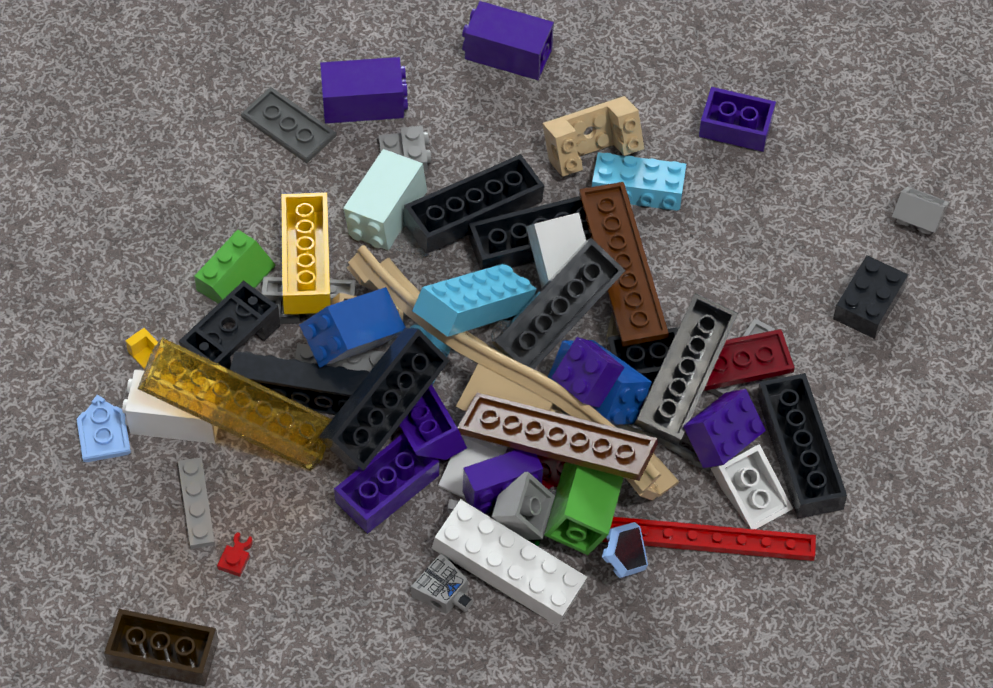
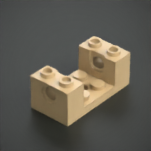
(612, 123)

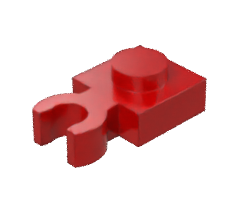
(235, 558)

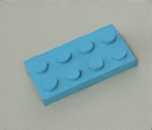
(646, 180)

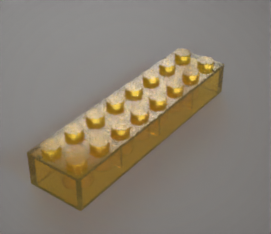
(234, 404)

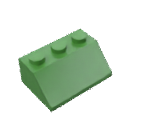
(235, 261)

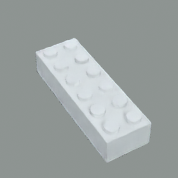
(509, 562)

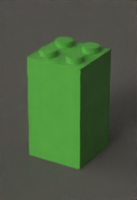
(583, 507)

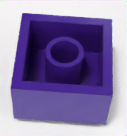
(588, 372)

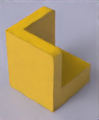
(141, 346)

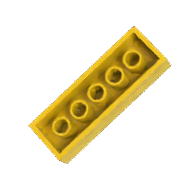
(305, 253)

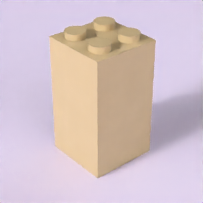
(495, 385)

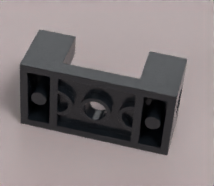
(247, 310)

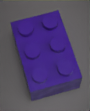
(737, 119)
(724, 428)
(490, 477)

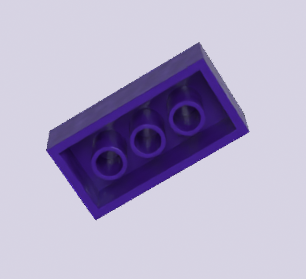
(385, 484)

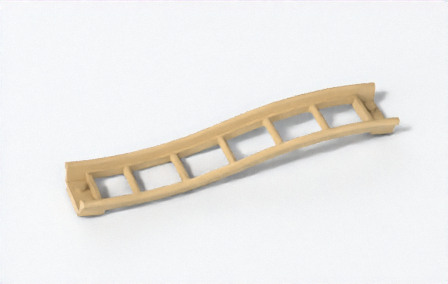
(376, 275)

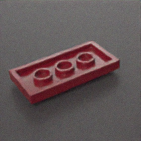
(751, 359)

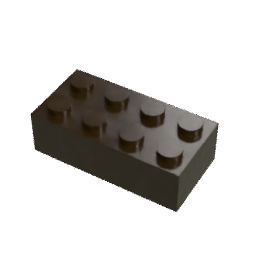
(161, 647)

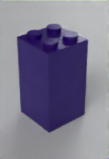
(508, 40)
(363, 90)

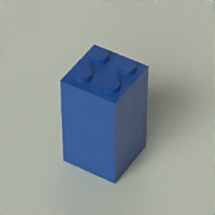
(352, 327)
(625, 396)

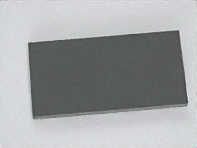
(288, 125)

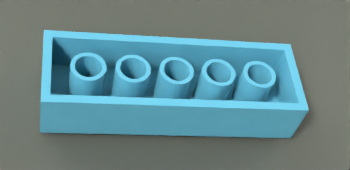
(474, 299)

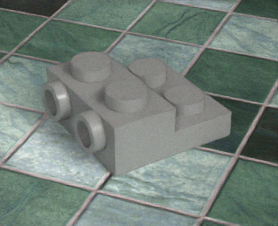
(409, 144)

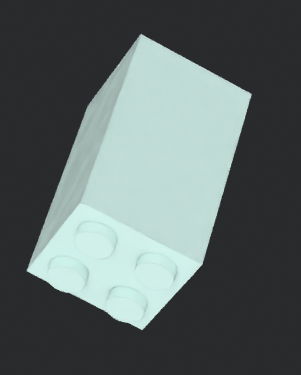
(378, 202)

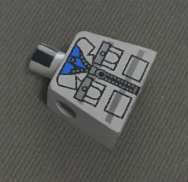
(442, 586)

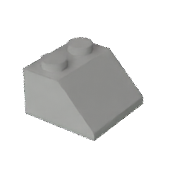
(920, 210)
(524, 507)

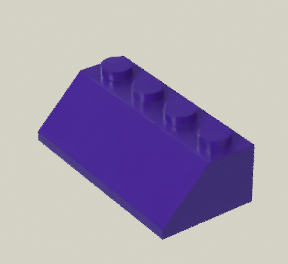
(432, 428)

